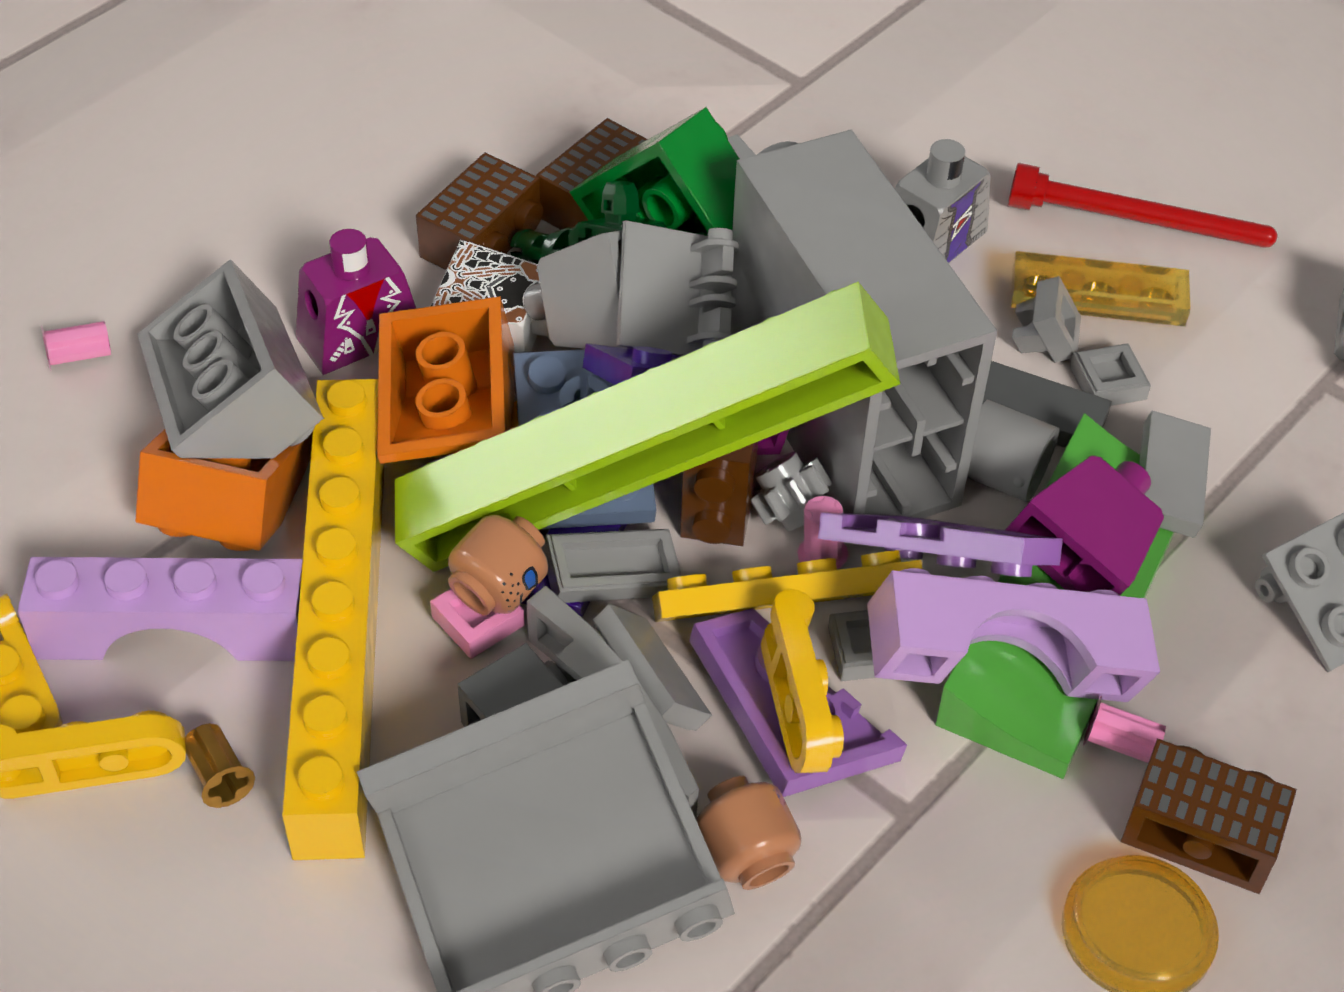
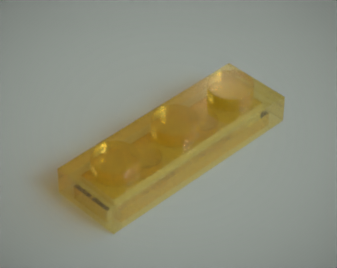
(1108, 287)

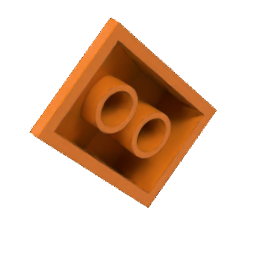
(443, 379)
(218, 498)

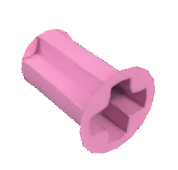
(76, 343)
(815, 548)
(1123, 731)

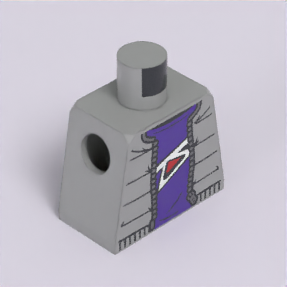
(948, 197)

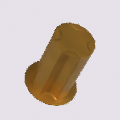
(217, 766)

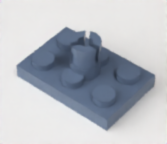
(553, 381)

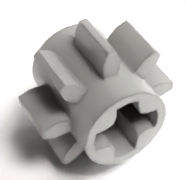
(787, 488)

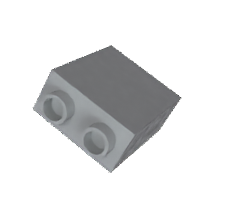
(820, 221)

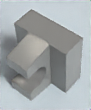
(1048, 322)

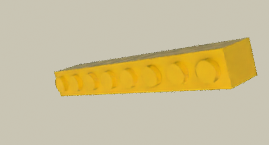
(336, 629)

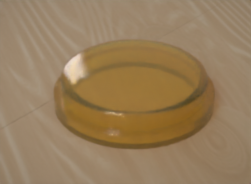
(1139, 926)

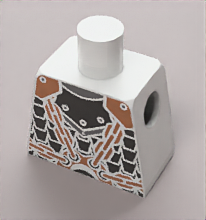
(486, 273)

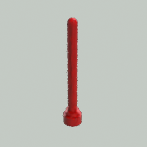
(1034, 188)

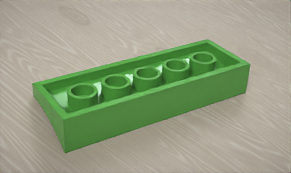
(1009, 695)

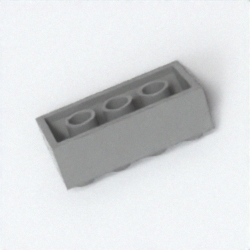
(228, 372)

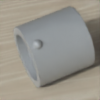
(1011, 450)

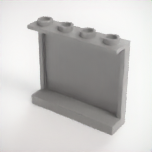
(547, 842)

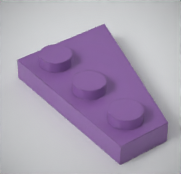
(953, 543)
(734, 660)

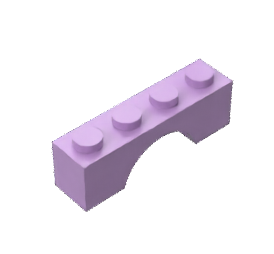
(86, 603)
(1086, 639)

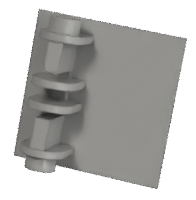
(675, 287)
(1311, 579)

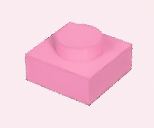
(470, 629)

